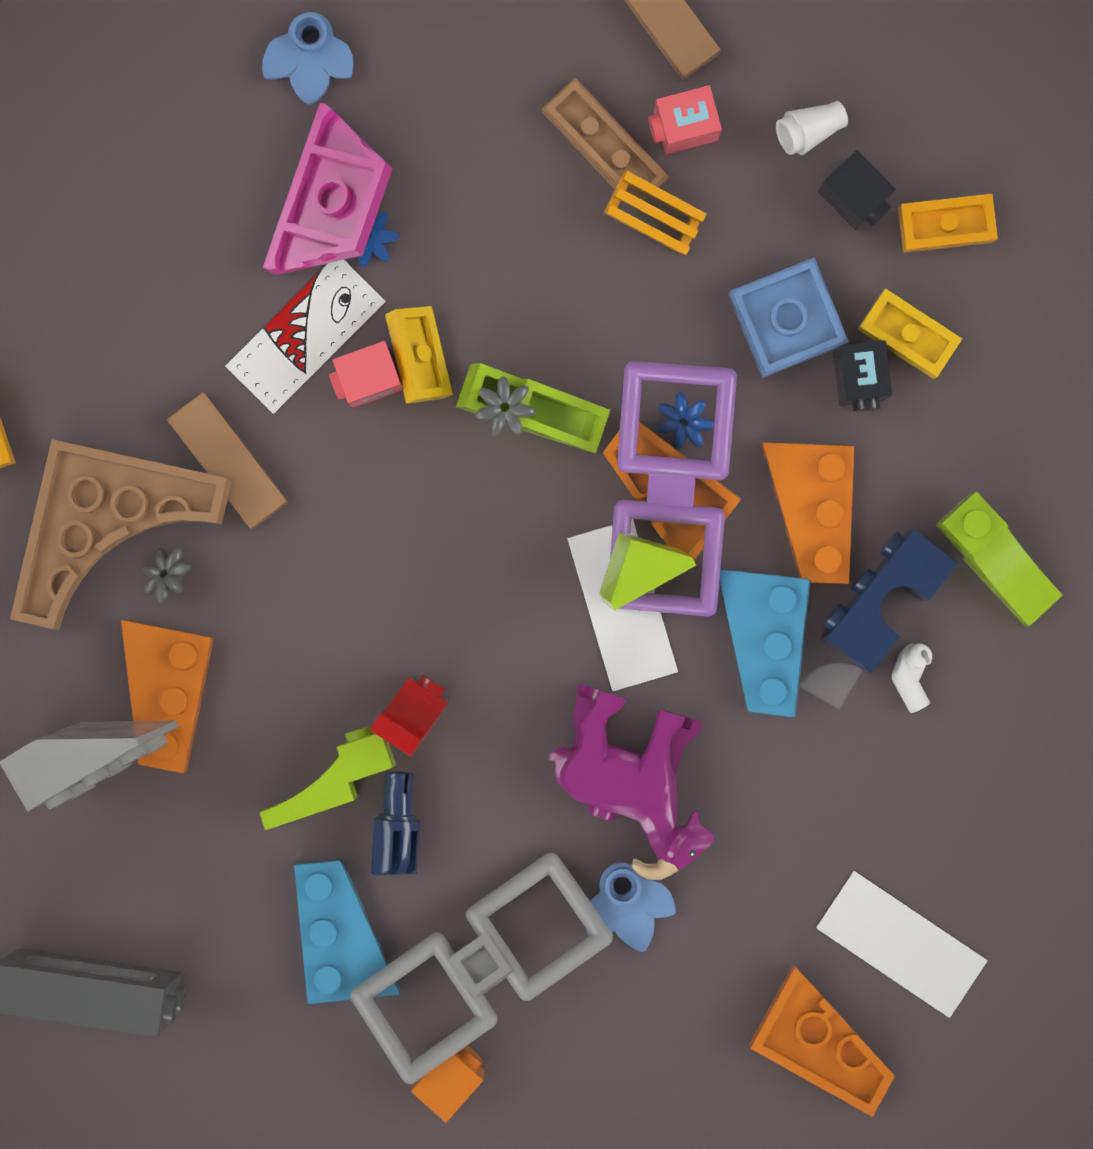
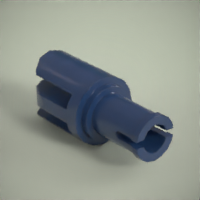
(396, 829)

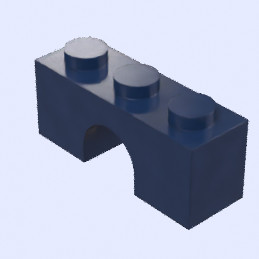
(909, 564)

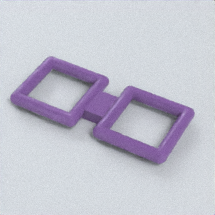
(673, 479)

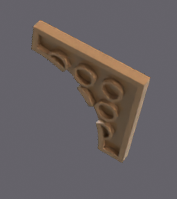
(92, 505)

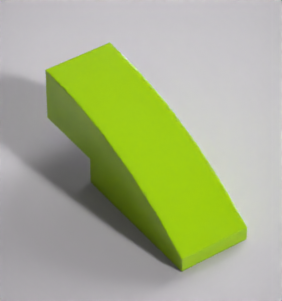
(557, 414)

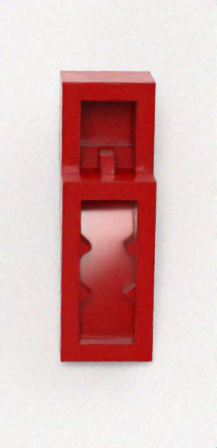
(411, 714)

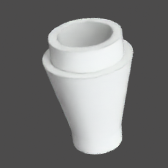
(808, 127)

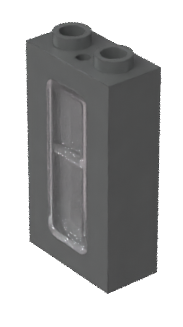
(90, 992)

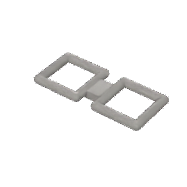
(480, 967)

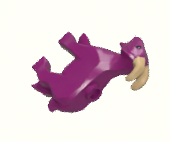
(631, 783)

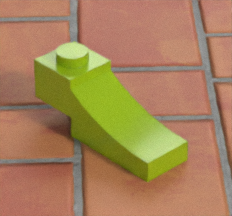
(998, 558)
(358, 758)

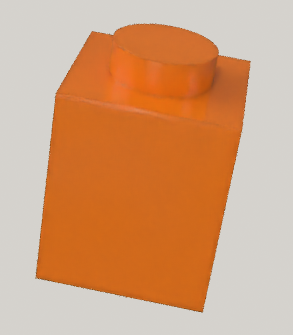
(450, 1083)

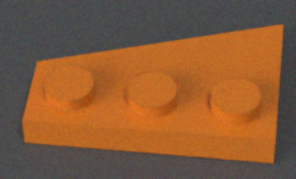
(708, 492)
(816, 506)
(165, 684)
(820, 1046)

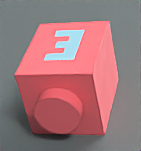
(685, 120)
(365, 375)

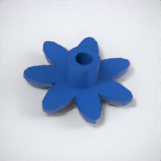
(375, 242)
(684, 421)

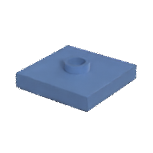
(788, 317)

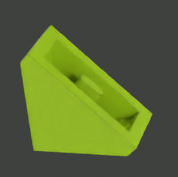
(640, 567)

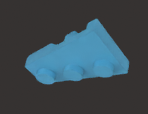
(768, 636)
(335, 933)

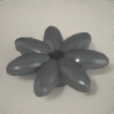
(512, 400)
(166, 574)

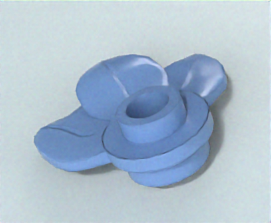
(308, 64)
(634, 911)

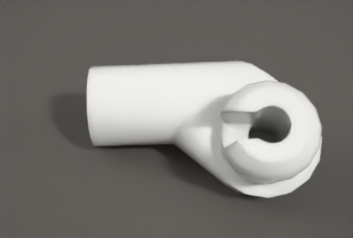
(907, 674)

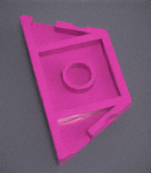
(329, 198)

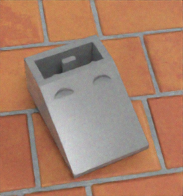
(79, 757)

